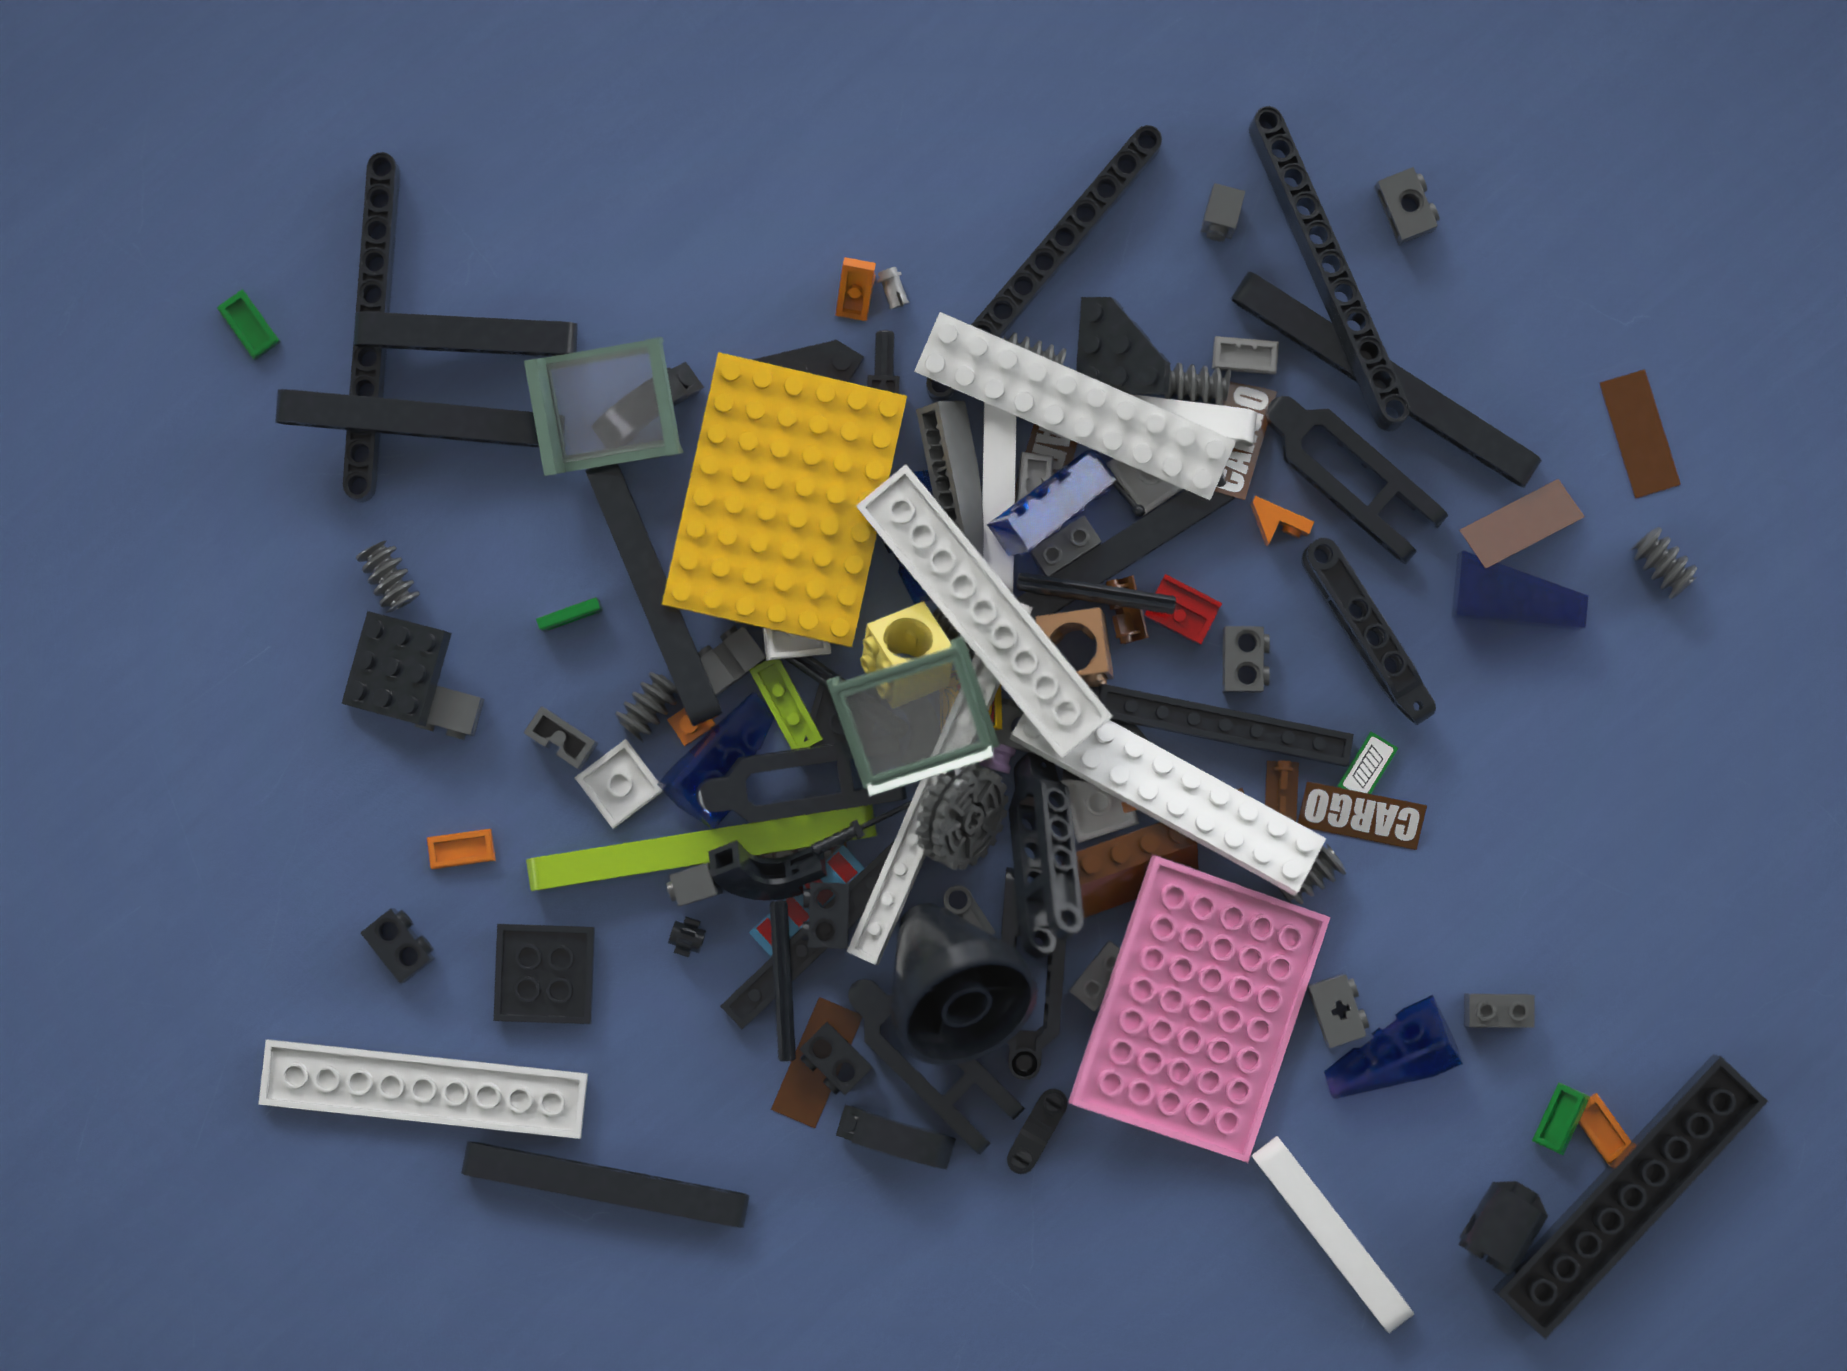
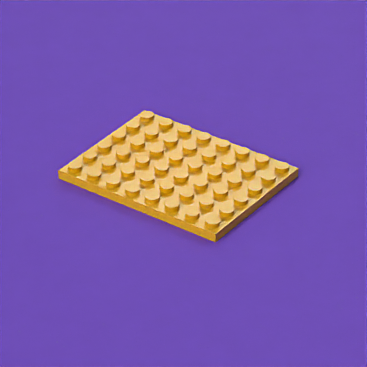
(775, 497)

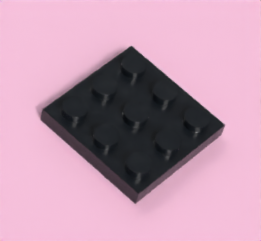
(396, 668)
(544, 973)

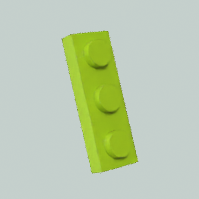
(786, 704)

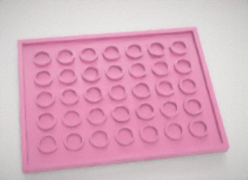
(1199, 1009)

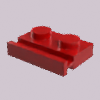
(1192, 612)

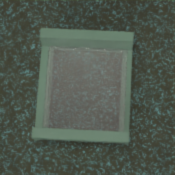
(603, 406)
(915, 719)

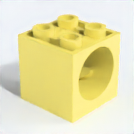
(906, 632)

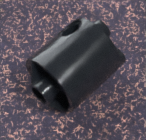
(1504, 1225)

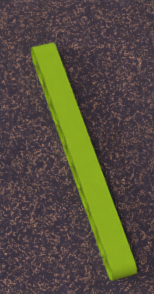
(690, 848)

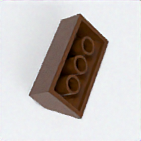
(1116, 868)

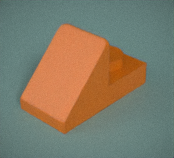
(855, 289)
(1270, 515)

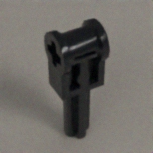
(884, 363)

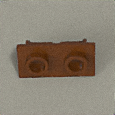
(1128, 622)
(1282, 787)

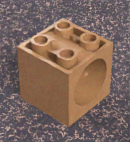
(1092, 624)

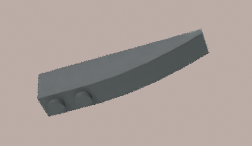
(953, 466)

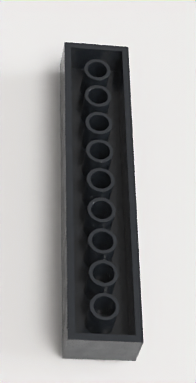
(1630, 1195)

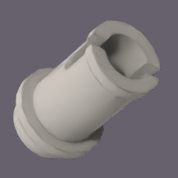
(893, 287)

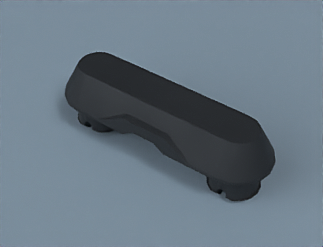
(1037, 1131)

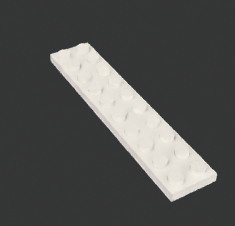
(1075, 406)
(984, 611)
(1186, 801)
(423, 1089)

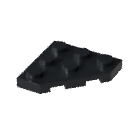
(1118, 350)
(825, 359)

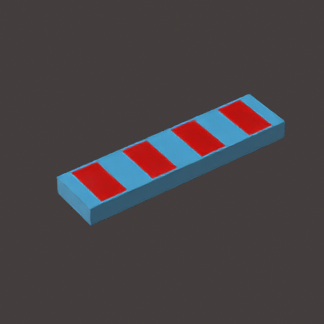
(840, 868)

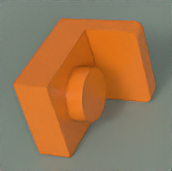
(684, 729)

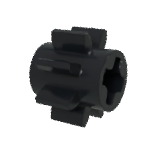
(687, 937)

